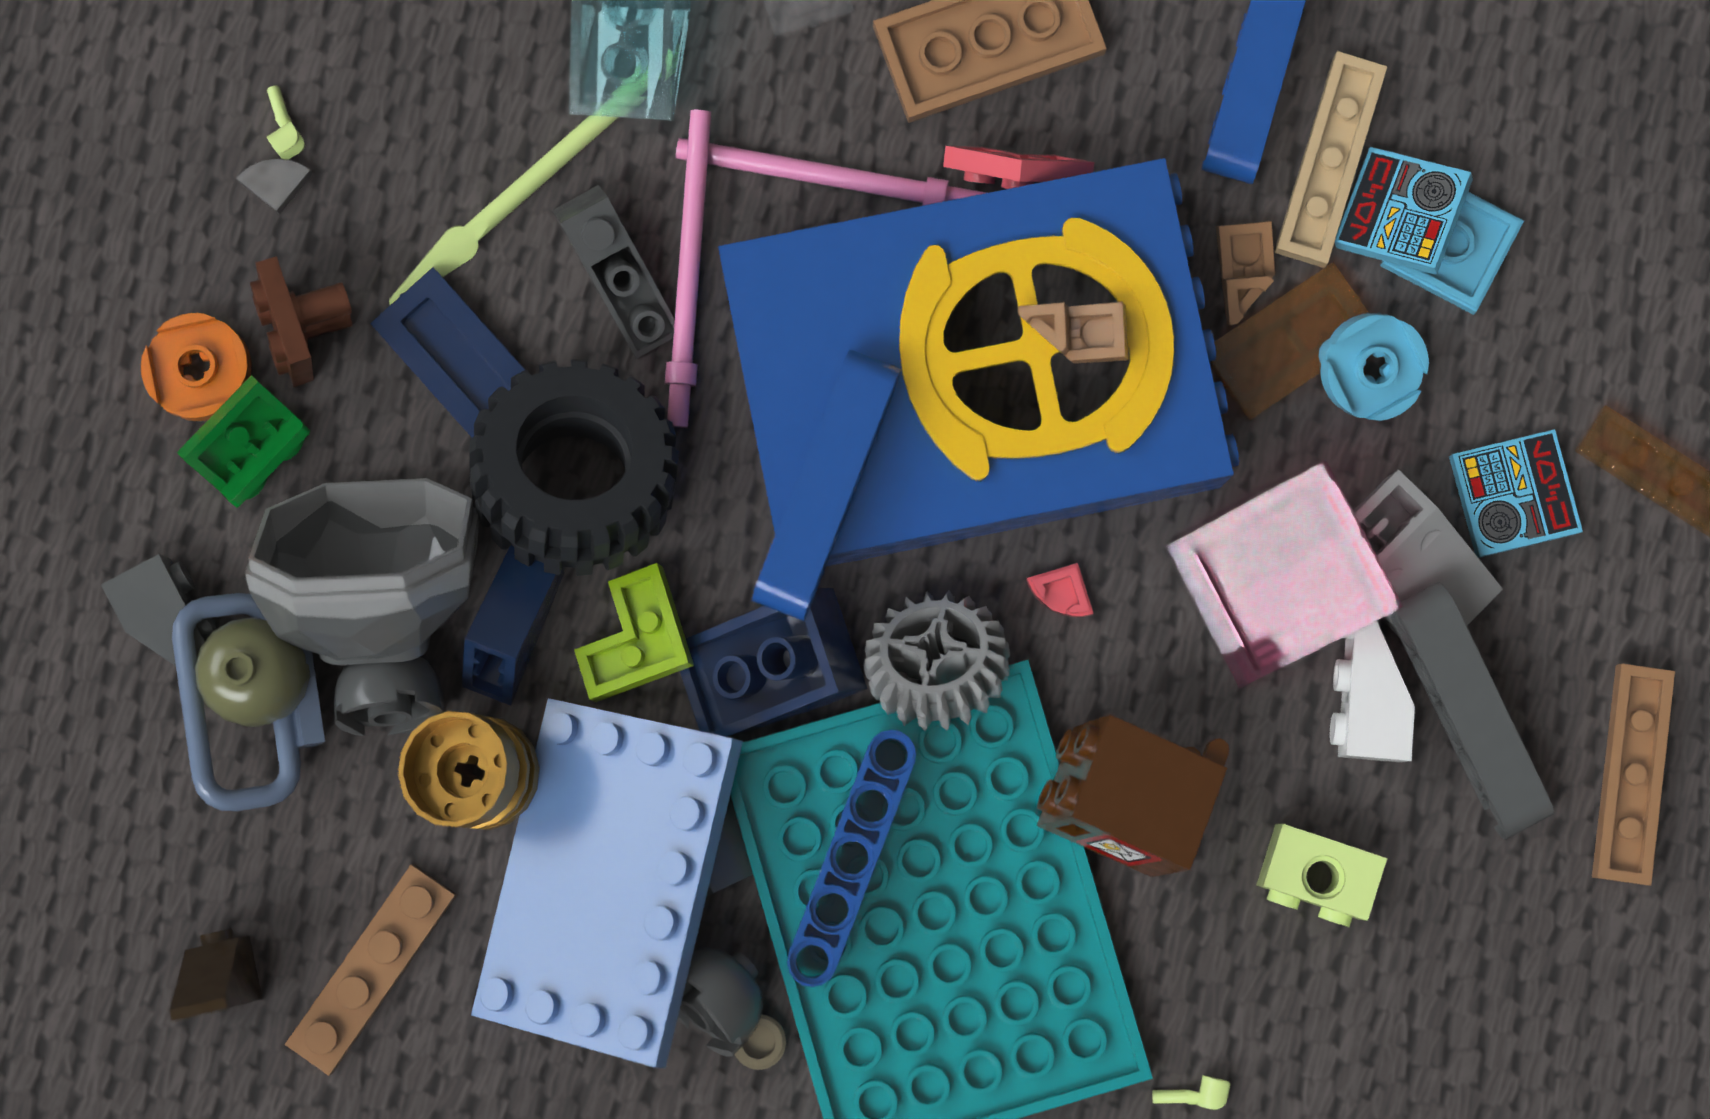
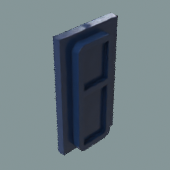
(447, 347)

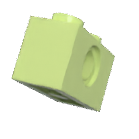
(1353, 873)

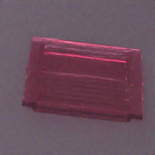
(1284, 575)

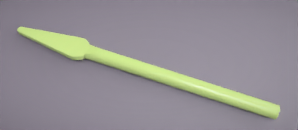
(461, 242)

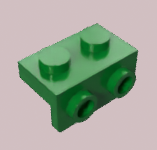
(245, 442)

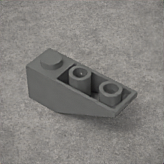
(616, 270)
(150, 600)

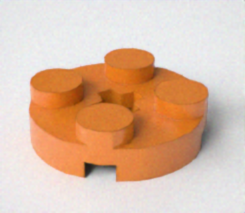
(172, 350)

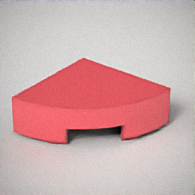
(1062, 591)

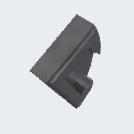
(275, 181)

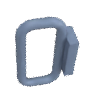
(292, 733)

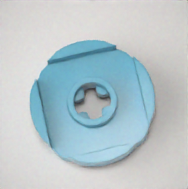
(1401, 375)

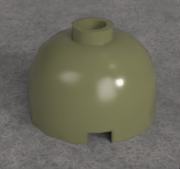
(251, 673)

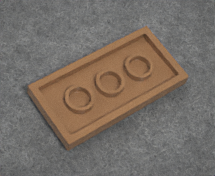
(973, 48)

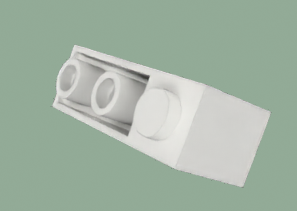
(1375, 703)

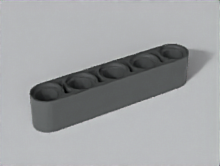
(1471, 710)

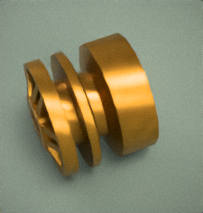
(440, 764)

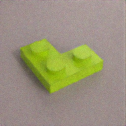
(650, 639)

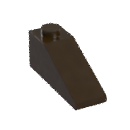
(215, 976)

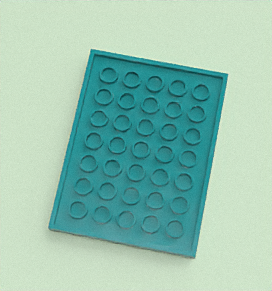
(981, 939)

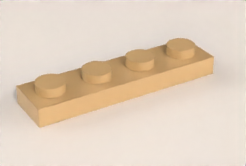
(1330, 159)

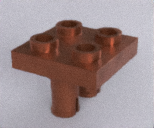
(296, 318)

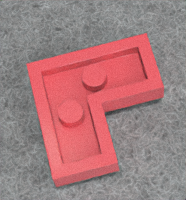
(1015, 169)

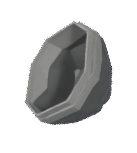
(364, 567)

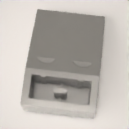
(1422, 547)

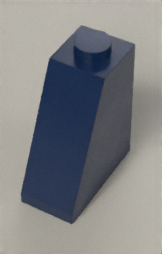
(507, 628)

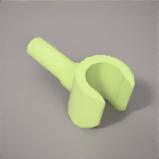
(286, 139)
(1211, 1095)

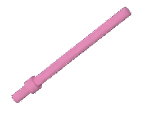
(928, 192)
(681, 371)

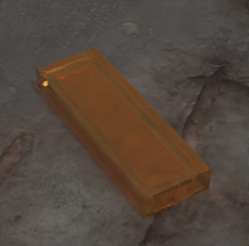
(1649, 467)

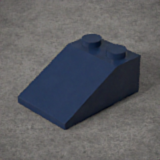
(770, 667)

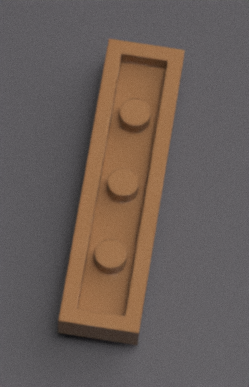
(1633, 774)
(370, 969)

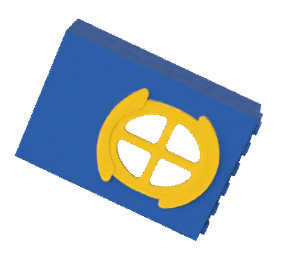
(888, 293)

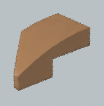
(1245, 265)
(1082, 331)

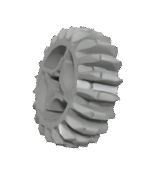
(957, 679)

